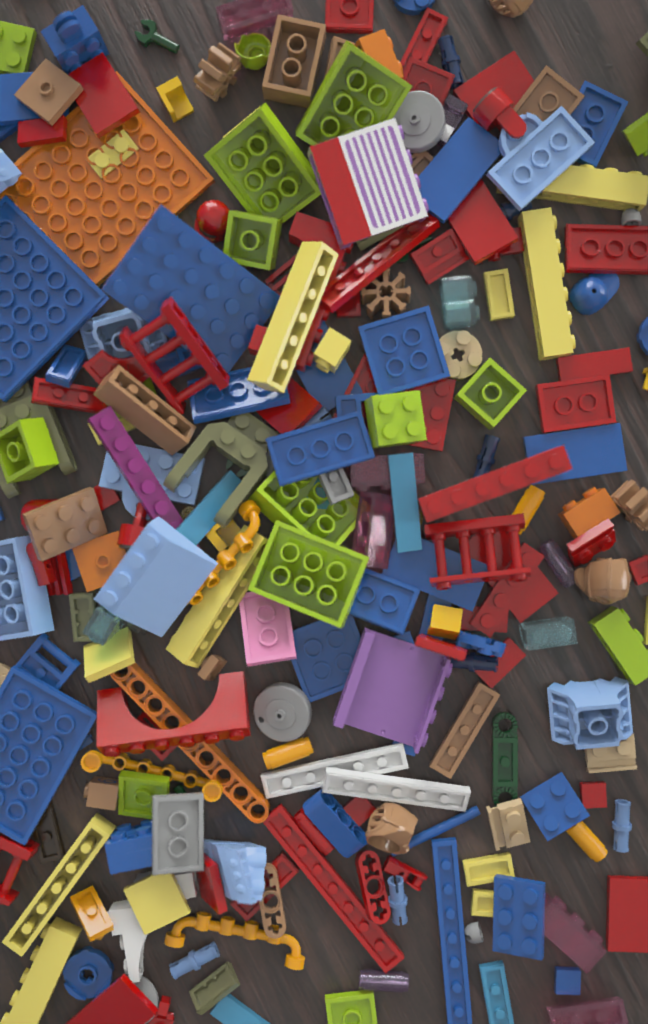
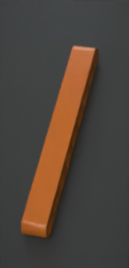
(209, 768)

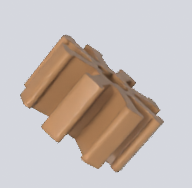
(217, 72)
(396, 291)
(633, 503)

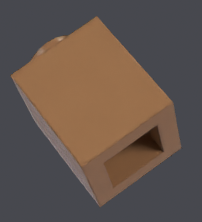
(102, 793)

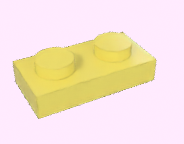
(112, 156)

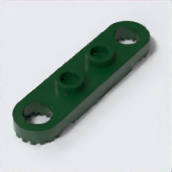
(504, 758)

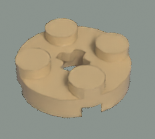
(471, 349)

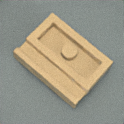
(612, 758)
(508, 824)

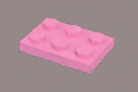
(266, 630)

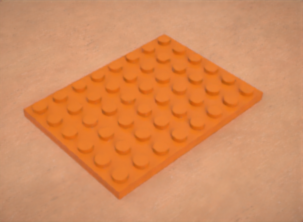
(100, 217)

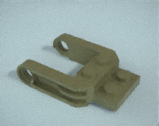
(20, 407)
(242, 443)

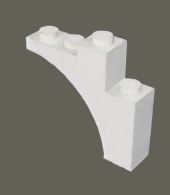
(131, 934)

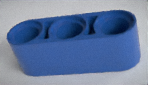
(335, 823)

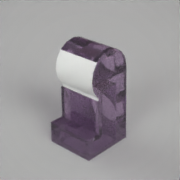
(454, 113)

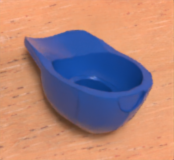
(587, 302)

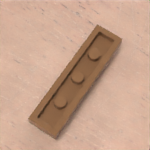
(464, 729)

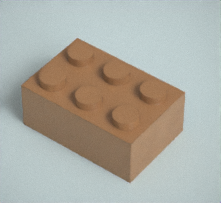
(294, 61)

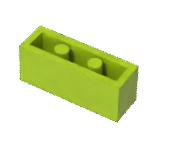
(622, 643)

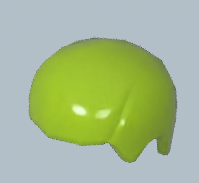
(253, 50)

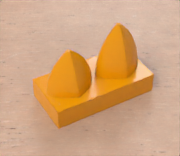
(91, 913)

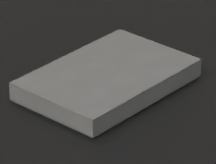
(177, 833)

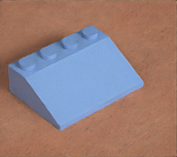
(156, 578)
(23, 603)

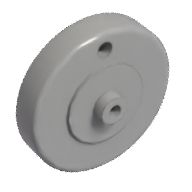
(421, 120)
(282, 712)

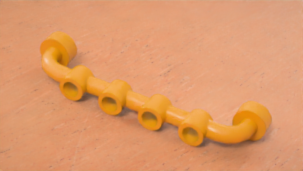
(242, 542)
(211, 789)
(228, 927)

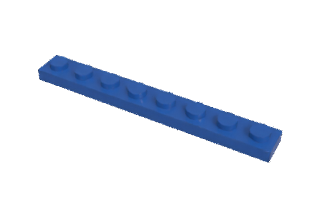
(451, 931)

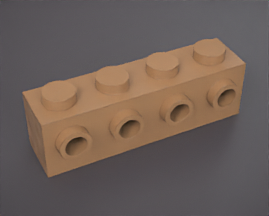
(145, 410)

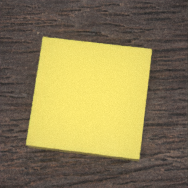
(111, 657)
(156, 901)

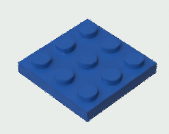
(404, 351)
(324, 656)

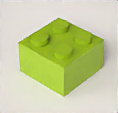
(252, 239)
(490, 394)
(395, 419)
(26, 450)

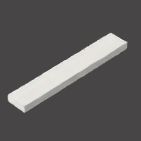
(311, 774)
(395, 789)

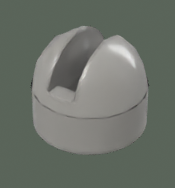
(631, 217)
(474, 933)

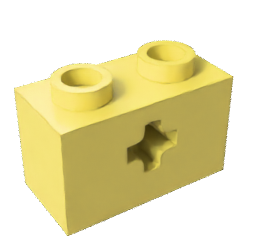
(331, 351)

